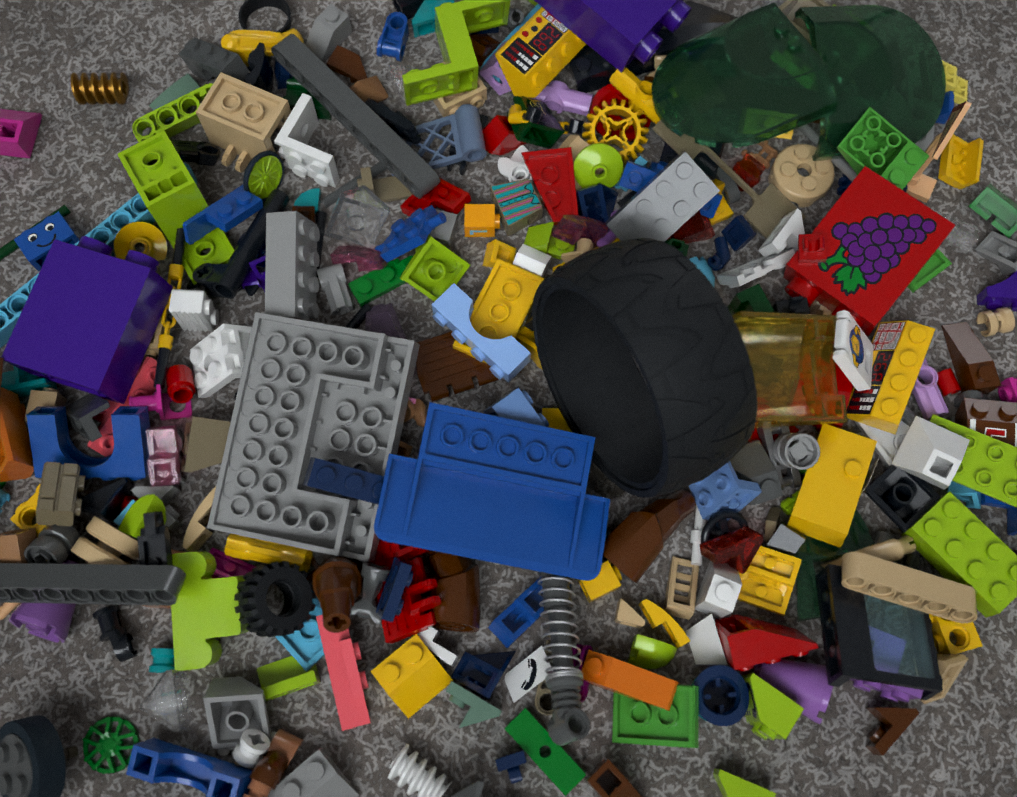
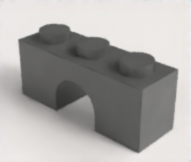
(209, 60)

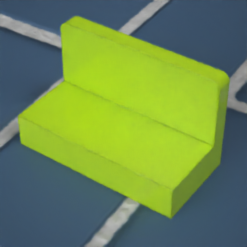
(285, 677)

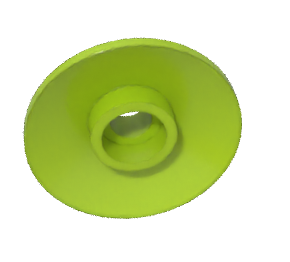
(594, 157)

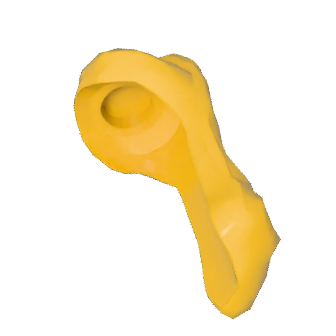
(245, 41)

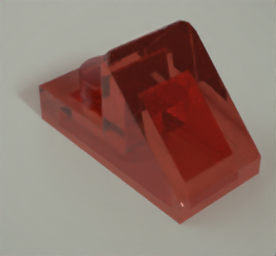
(695, 229)
(735, 548)

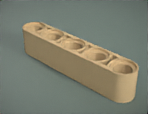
(909, 587)

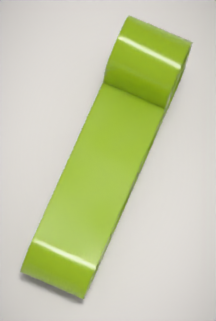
(176, 109)

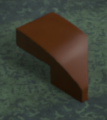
(347, 64)

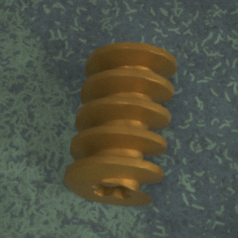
(100, 90)

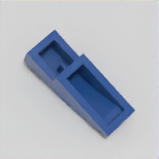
(518, 615)

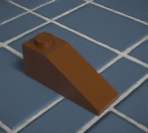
(970, 359)

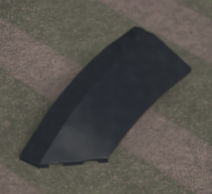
(593, 72)

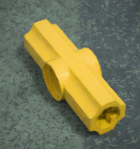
(636, 92)

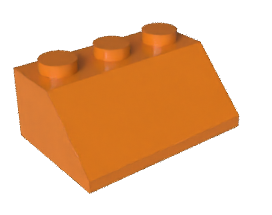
(15, 445)

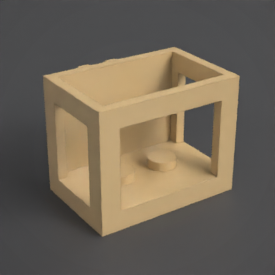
(241, 119)

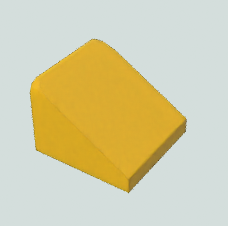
(498, 249)

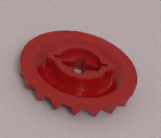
(606, 94)

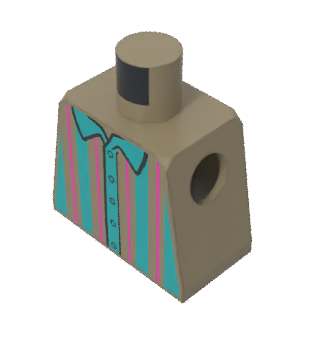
(517, 204)

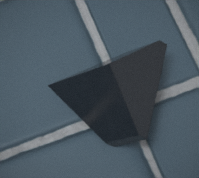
(108, 500)

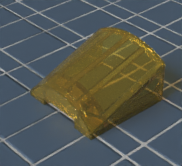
(792, 368)

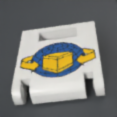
(853, 351)

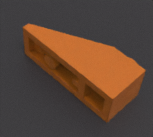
(629, 680)

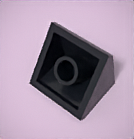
(901, 496)

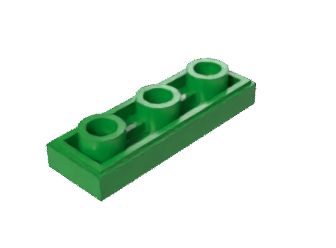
(558, 765)

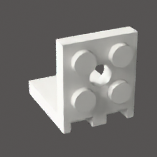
(299, 156)
(219, 358)

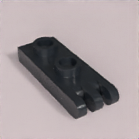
(396, 121)

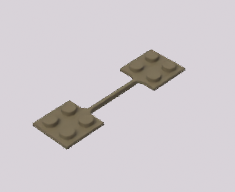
(766, 208)

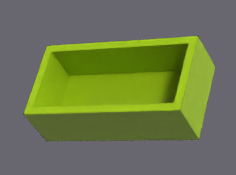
(967, 553)

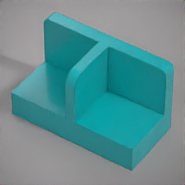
(23, 382)

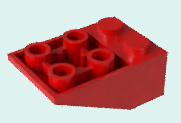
(755, 641)

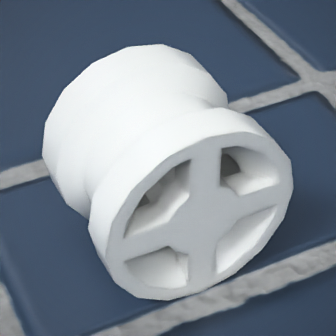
(251, 747)

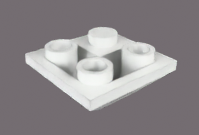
(931, 453)

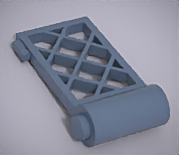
(466, 133)

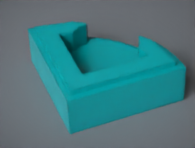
(309, 198)

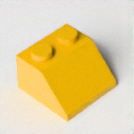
(411, 676)

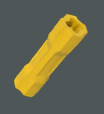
(266, 552)

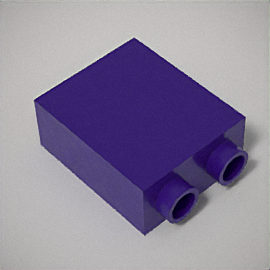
(619, 27)
(89, 318)

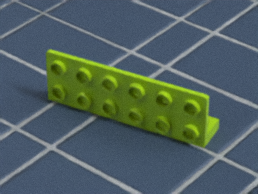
(987, 464)

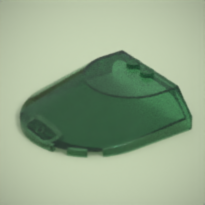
(878, 63)
(743, 82)

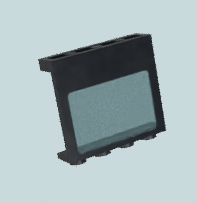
(874, 638)

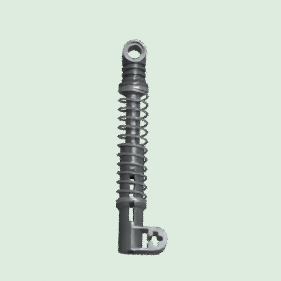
(565, 680)

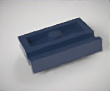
(390, 599)

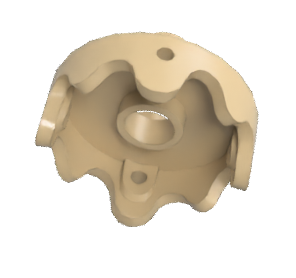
(799, 188)

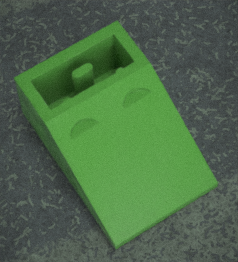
(882, 149)

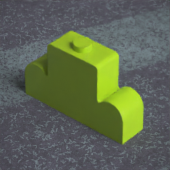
(203, 611)

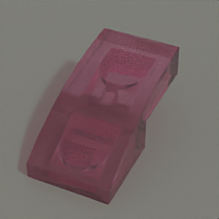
(574, 227)
(366, 258)
(163, 456)

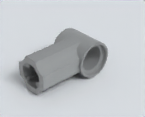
(334, 284)

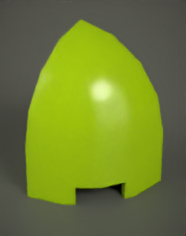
(134, 520)
(650, 652)

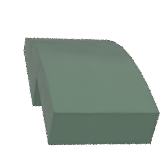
(176, 90)

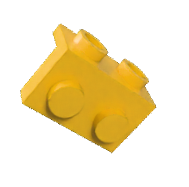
(961, 162)

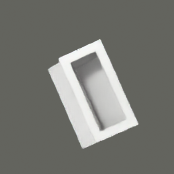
(532, 260)

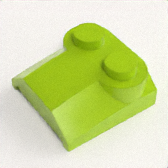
(434, 269)

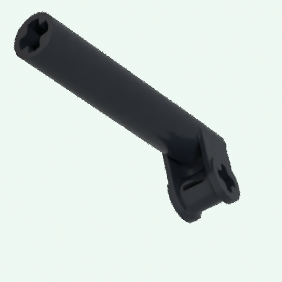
(227, 278)

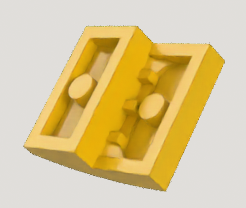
(769, 580)

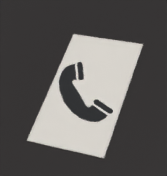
(527, 674)

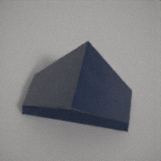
(596, 202)
(482, 671)

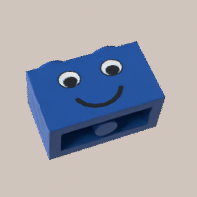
(38, 240)

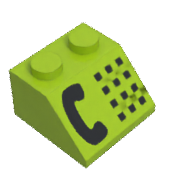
(769, 710)

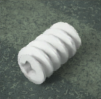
(416, 775)

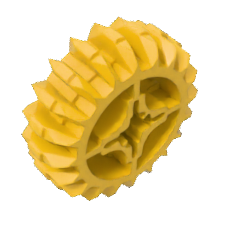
(608, 123)

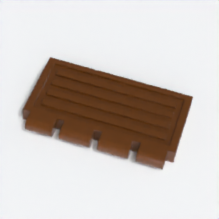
(444, 366)

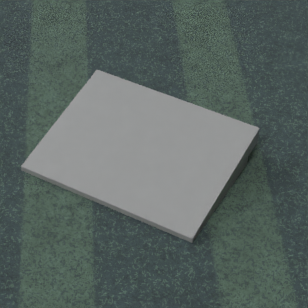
(306, 396)

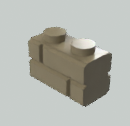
(58, 494)

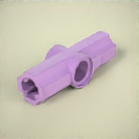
(561, 98)
(928, 394)

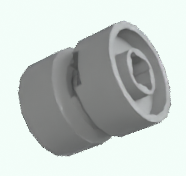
(796, 450)

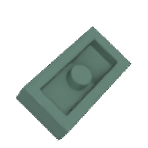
(479, 710)

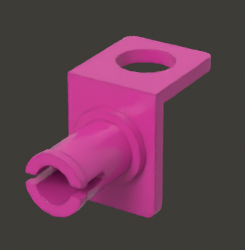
(161, 404)

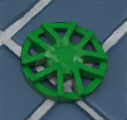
(109, 744)

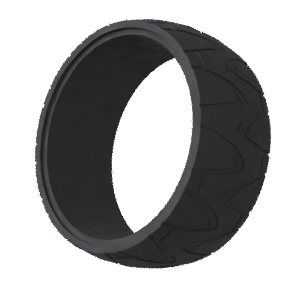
(694, 362)

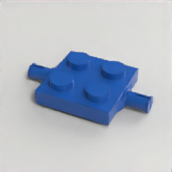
(410, 232)

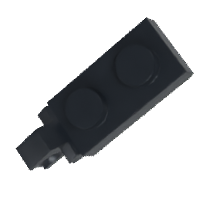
(154, 541)

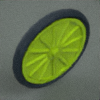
(263, 174)

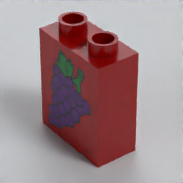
(874, 250)

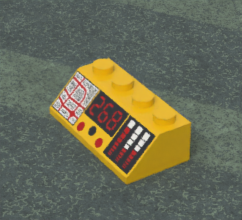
(537, 54)
(896, 365)

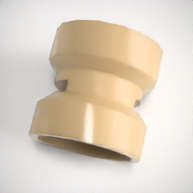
(1000, 320)

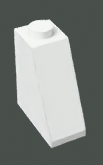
(718, 590)

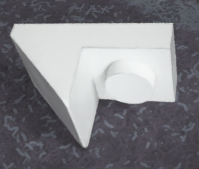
(784, 234)

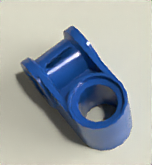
(392, 40)

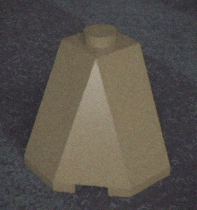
(203, 442)

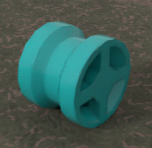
(162, 660)

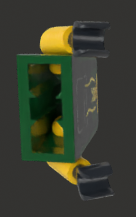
(536, 124)

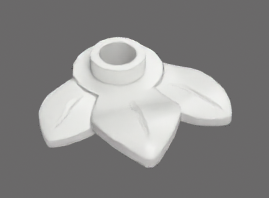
(515, 166)

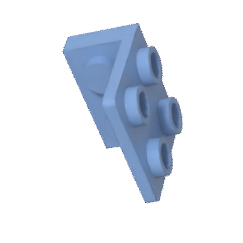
(723, 492)

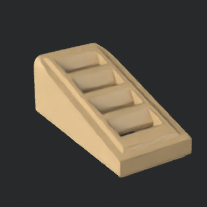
(676, 609)

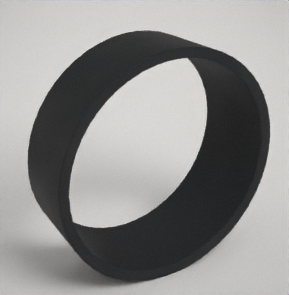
(250, 6)

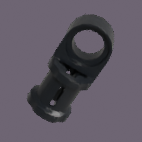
(112, 630)

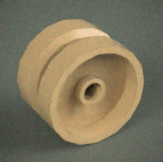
(110, 546)

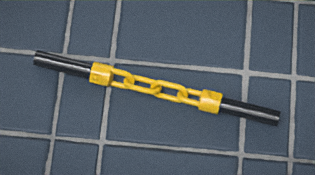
(165, 340)

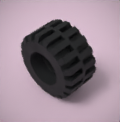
(296, 599)

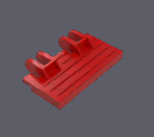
(412, 617)

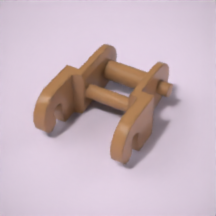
(765, 148)

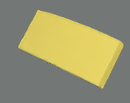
(955, 83)

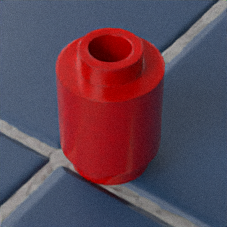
(180, 383)

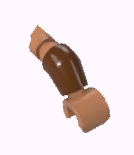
(272, 766)

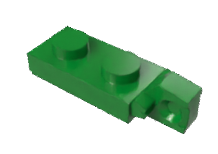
(379, 281)

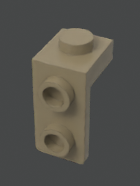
(387, 188)

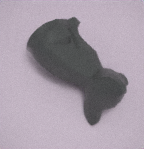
(373, 579)

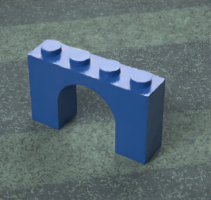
(52, 443)

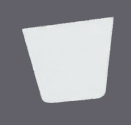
(706, 643)

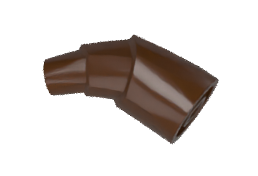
(643, 533)
(337, 587)
(458, 590)

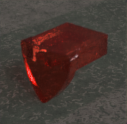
(749, 170)

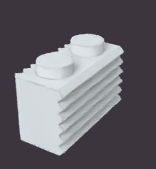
(193, 310)

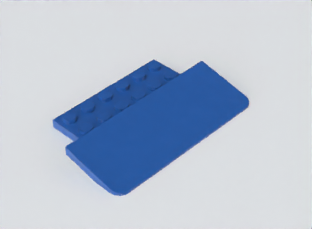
(496, 494)

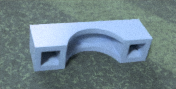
(504, 355)

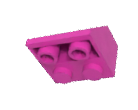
(18, 132)

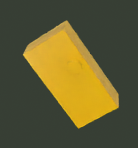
(832, 486)

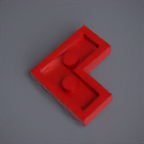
(444, 196)

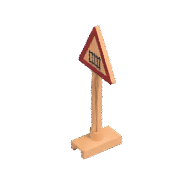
(922, 185)

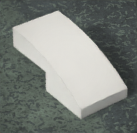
(429, 637)

